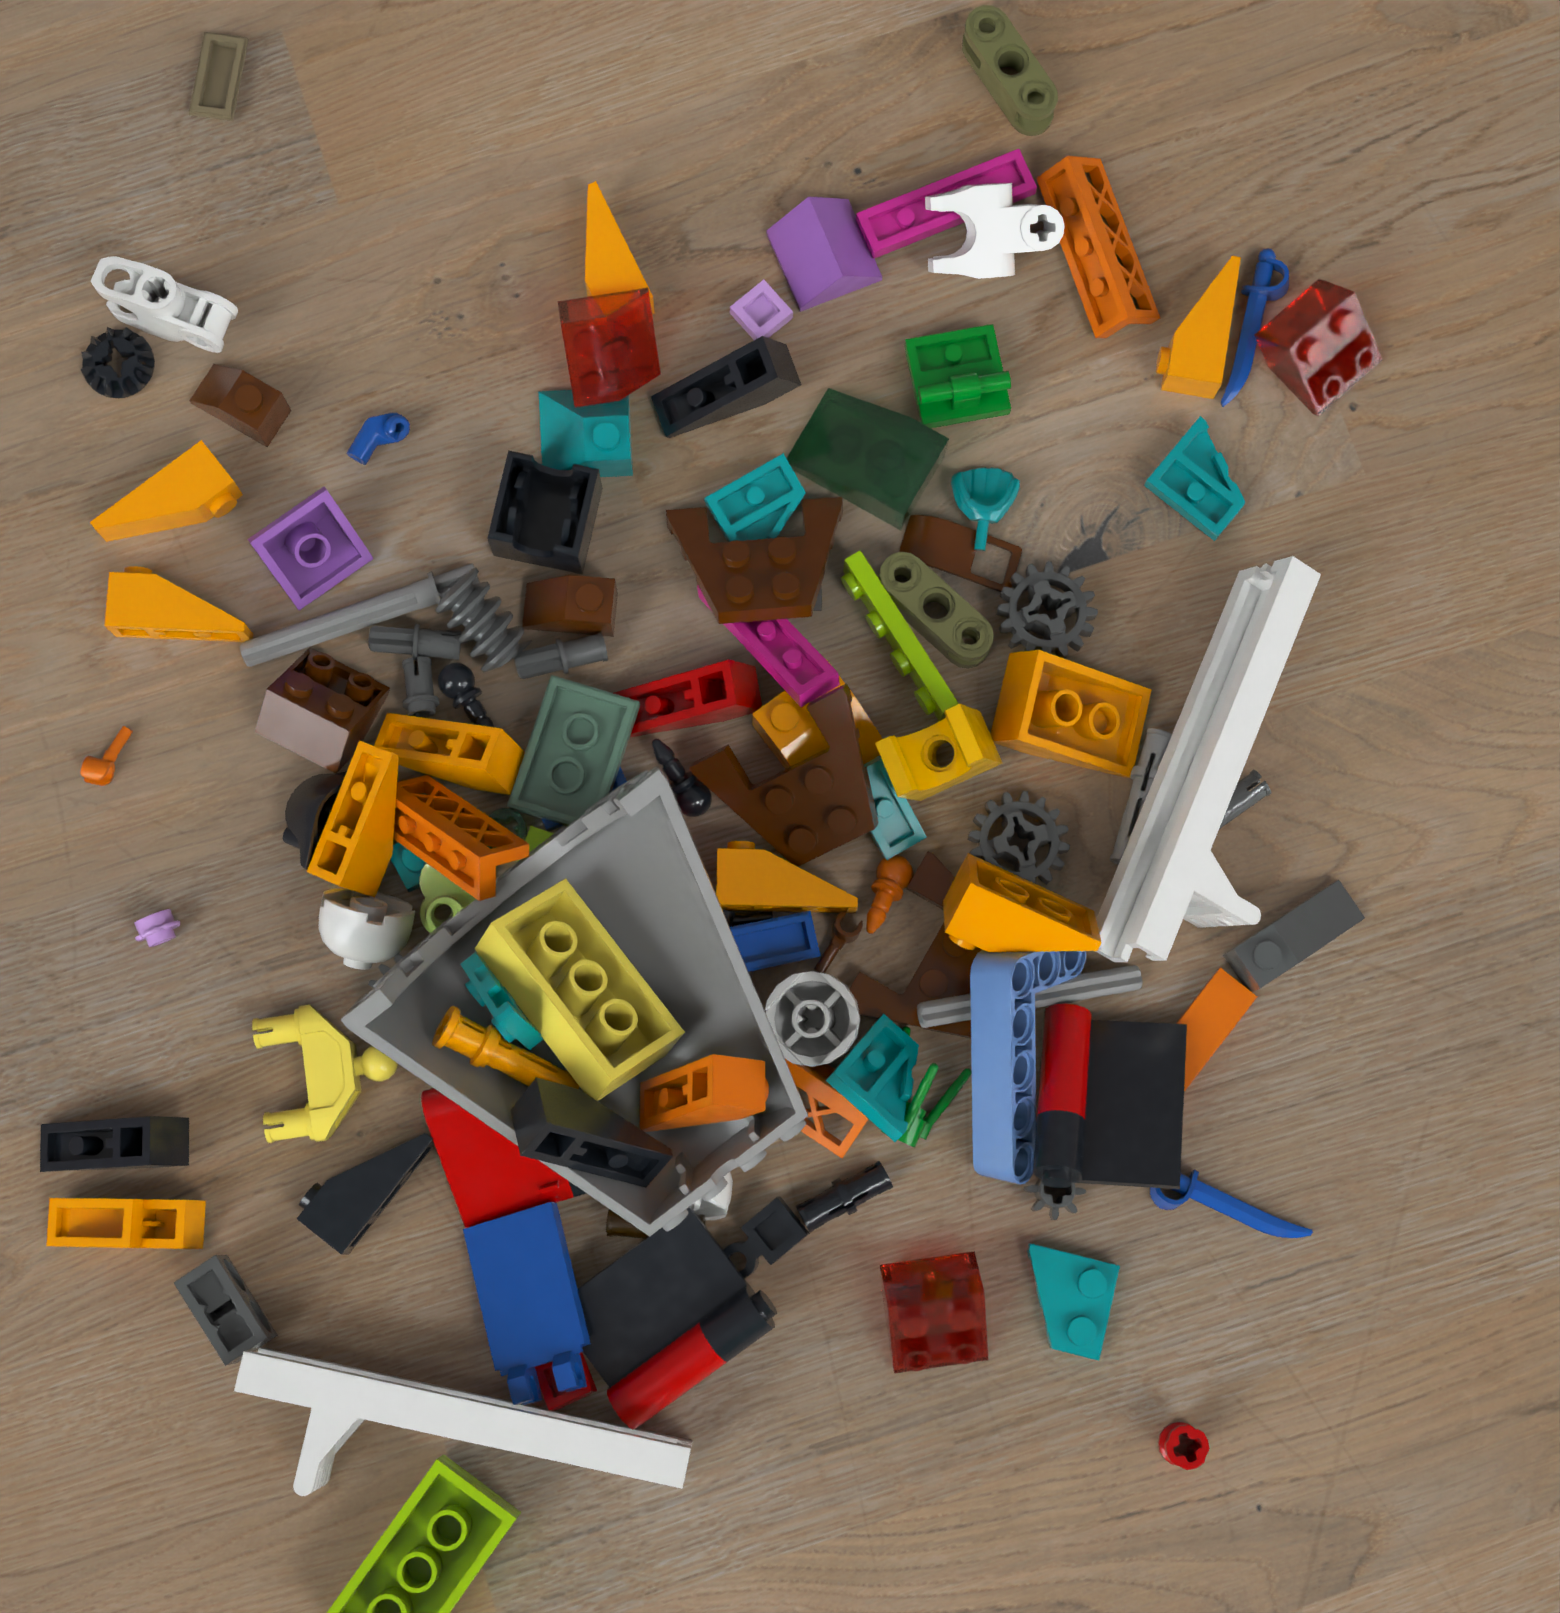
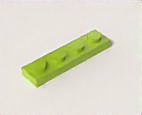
(887, 621)

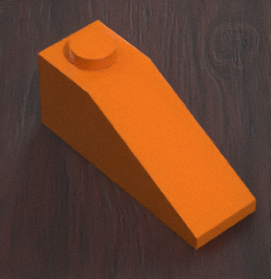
(704, 1093)

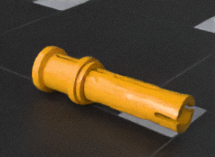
(487, 1047)

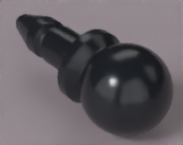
(458, 683)
(691, 795)

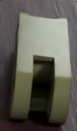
(994, 43)
(943, 633)

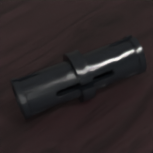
(844, 1196)

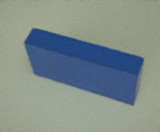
(777, 941)

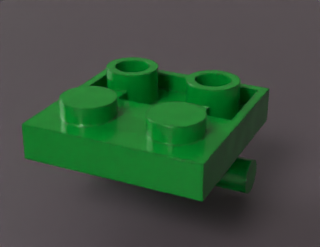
(958, 376)

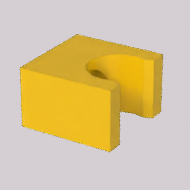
(913, 761)

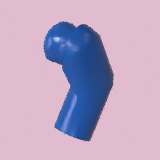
(376, 432)

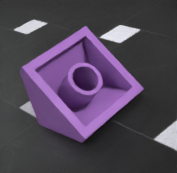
(822, 251)
(310, 548)

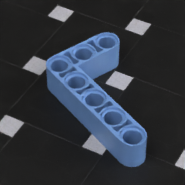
(1005, 1055)

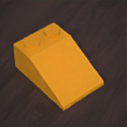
(1070, 713)
(795, 735)
(1010, 914)

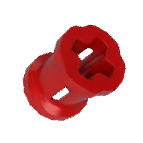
(1169, 1439)

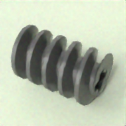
(481, 621)

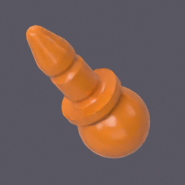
(892, 877)

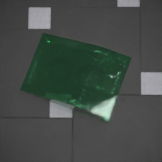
(868, 455)

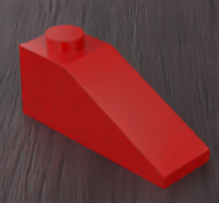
(695, 697)

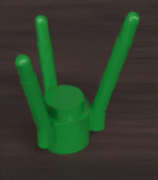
(914, 1114)

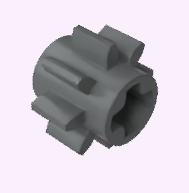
(1046, 1200)

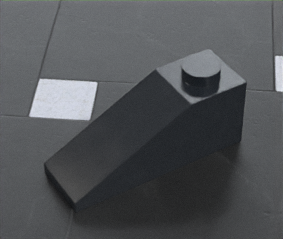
(727, 387)
(580, 1133)
(115, 1144)
(354, 1199)

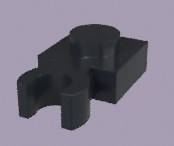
(770, 1234)

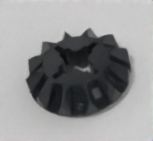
(135, 371)

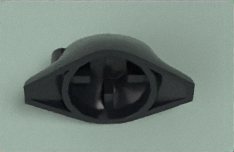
(308, 812)

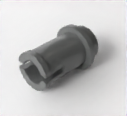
(419, 688)

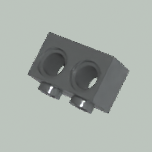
(225, 1309)

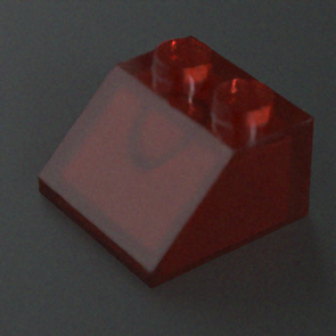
(609, 345)

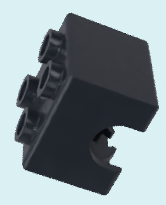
(545, 513)

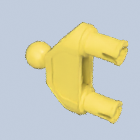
(330, 1072)

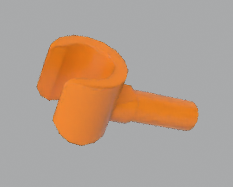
(101, 771)

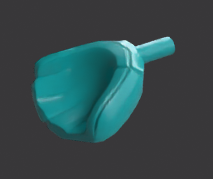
(984, 497)

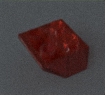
(1320, 345)
(934, 1312)

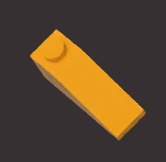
(608, 258)
(1198, 348)
(177, 496)
(155, 608)
(453, 751)
(361, 824)
(764, 882)

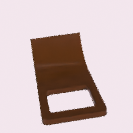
(951, 548)

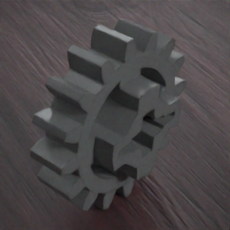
(1042, 594)
(1013, 822)

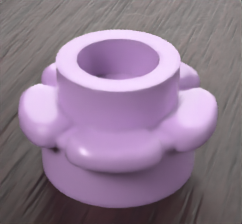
(157, 928)

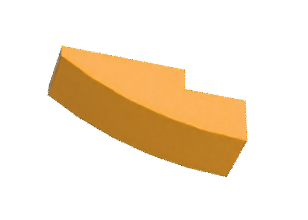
(126, 1223)

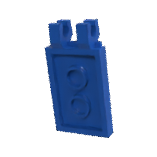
(529, 1299)

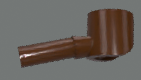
(837, 942)

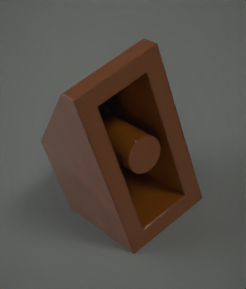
(242, 402)
(571, 605)

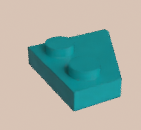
(757, 502)
(879, 1076)

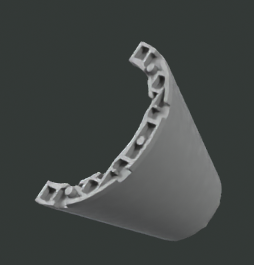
(655, 900)

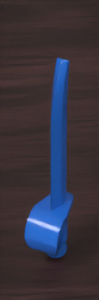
(1257, 297)
(1227, 1205)

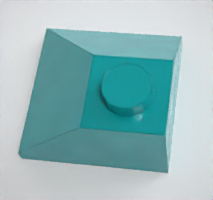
(585, 435)

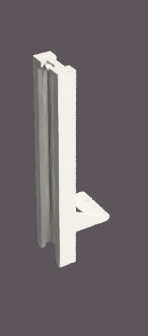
(1169, 858)
(347, 1396)

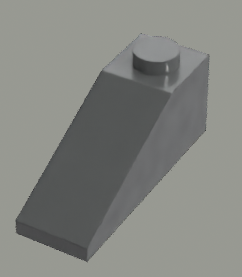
(1294, 937)

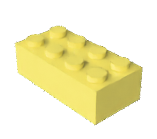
(579, 990)

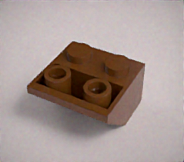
(321, 709)

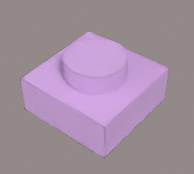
(761, 311)

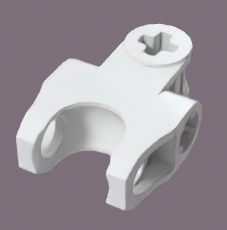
(993, 230)
(165, 306)

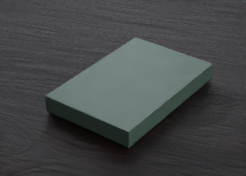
(572, 751)

